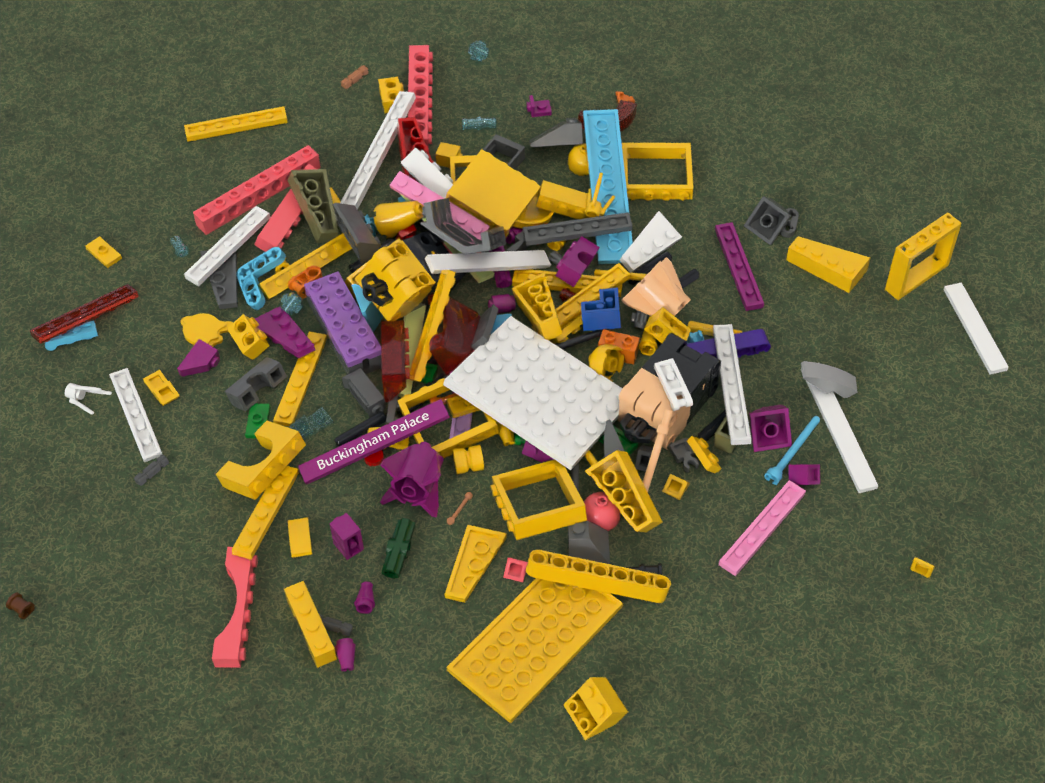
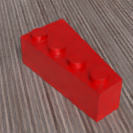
(409, 139)

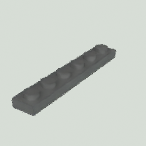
(576, 228)

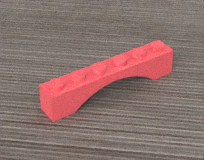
(228, 646)

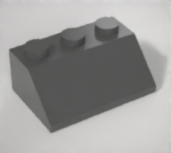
(356, 231)

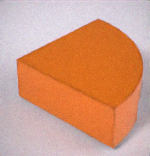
(621, 96)

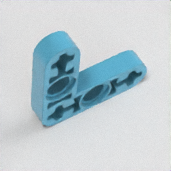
(251, 276)

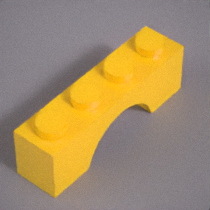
(310, 624)

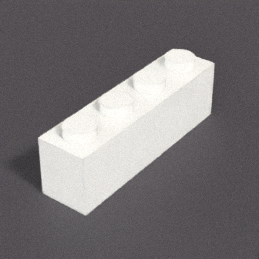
(427, 173)

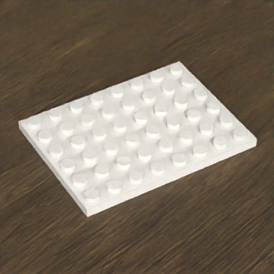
(538, 392)

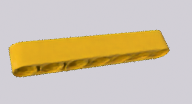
(598, 576)

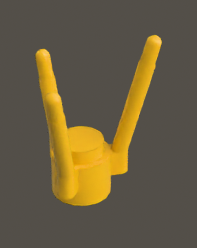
(594, 207)

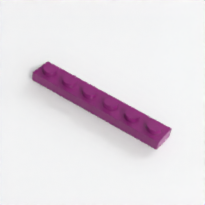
(739, 266)

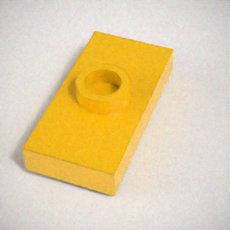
(103, 252)

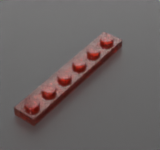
(83, 313)

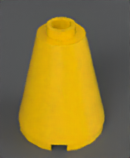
(396, 216)

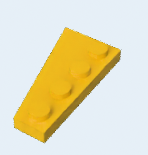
(473, 559)

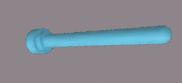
(775, 473)

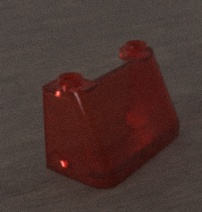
(455, 341)

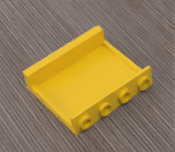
(493, 191)

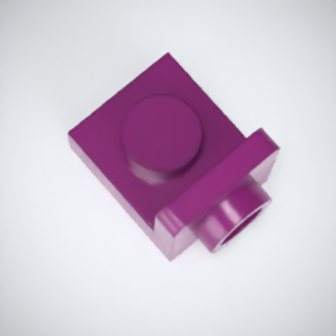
(538, 108)

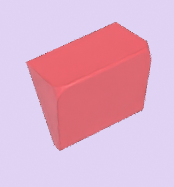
(515, 569)

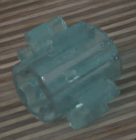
(478, 50)
(291, 303)

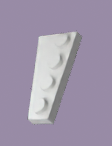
(650, 243)

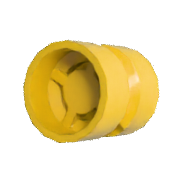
(468, 459)

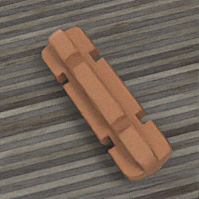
(354, 77)

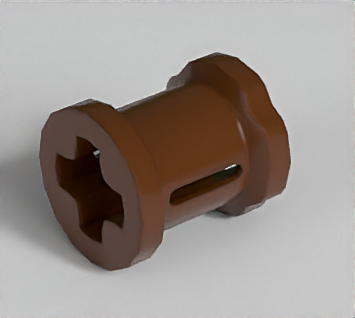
(19, 605)

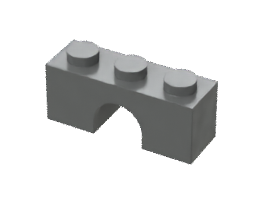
(266, 373)

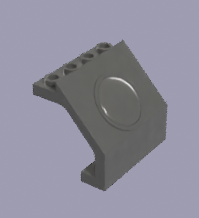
(440, 222)

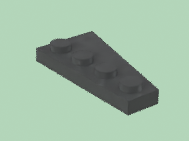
(225, 282)

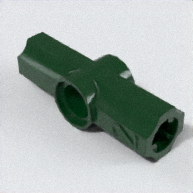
(398, 548)

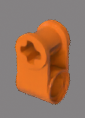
(308, 275)

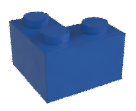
(603, 312)

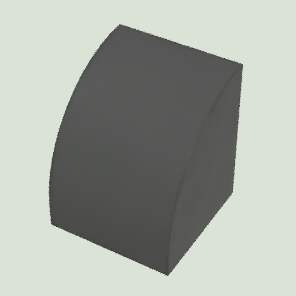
(643, 458)

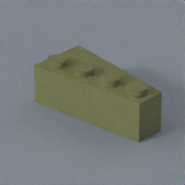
(315, 200)

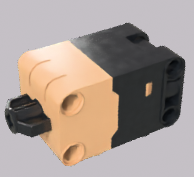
(644, 398)

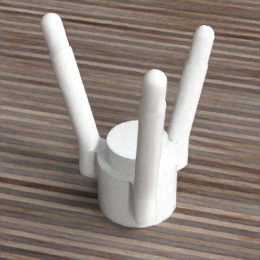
(78, 392)

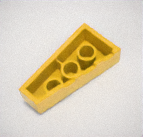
(828, 262)
(538, 306)

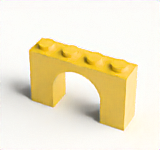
(253, 480)

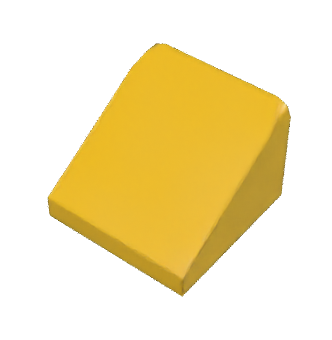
(675, 486)
(922, 567)

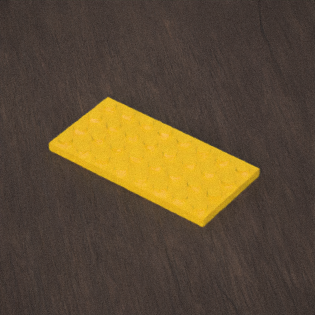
(531, 643)

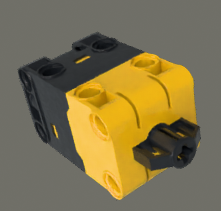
(399, 276)

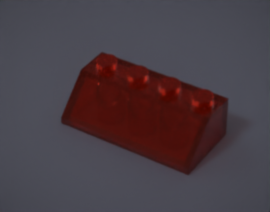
(394, 358)

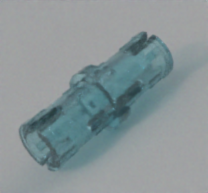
(478, 123)

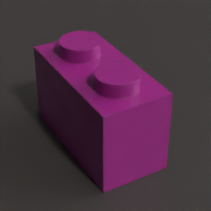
(346, 536)

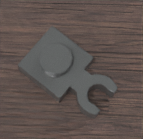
(683, 453)

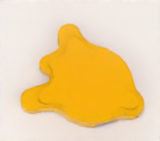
(205, 328)

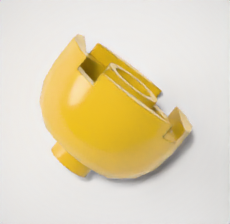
(578, 160)
(606, 358)

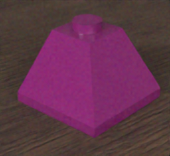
(770, 428)

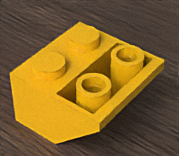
(595, 707)

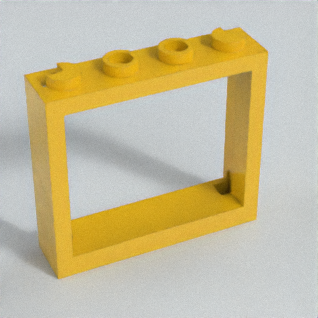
(659, 151)
(902, 278)
(462, 440)
(543, 521)

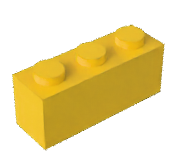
(562, 200)

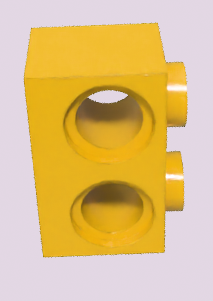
(389, 90)
(664, 323)
(248, 336)

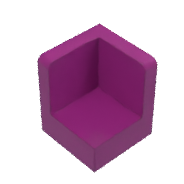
(804, 474)

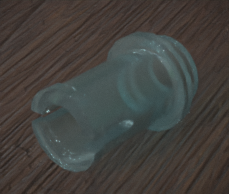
(180, 248)

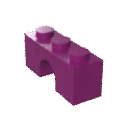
(576, 261)

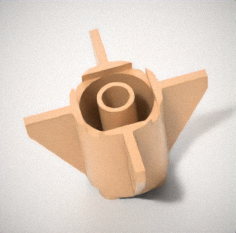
(658, 290)

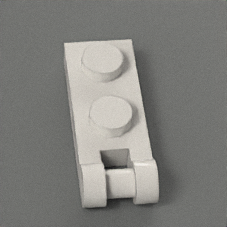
(673, 384)

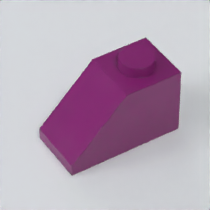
(199, 359)

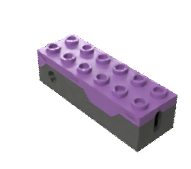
(343, 324)

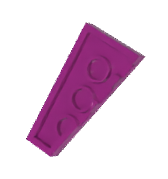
(285, 331)

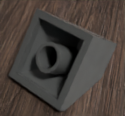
(767, 220)
(588, 542)

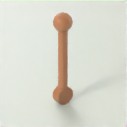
(451, 520)

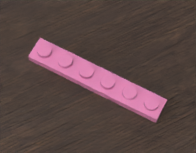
(417, 192)
(762, 528)

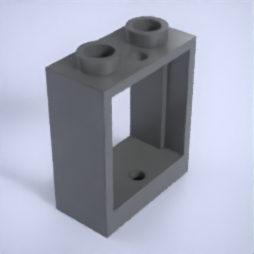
(508, 148)

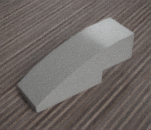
(829, 379)

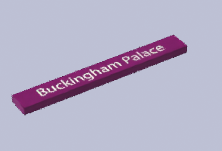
(373, 441)

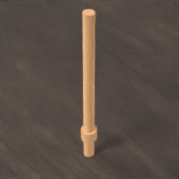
(662, 431)

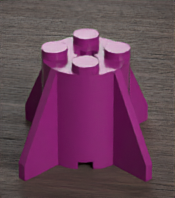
(414, 477)

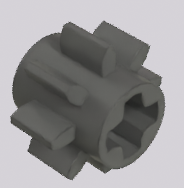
(639, 319)

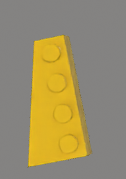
(625, 489)

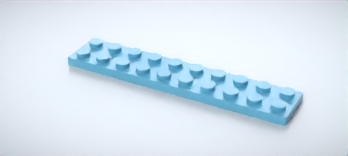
(606, 156)

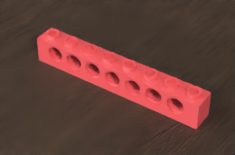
(419, 84)
(253, 191)

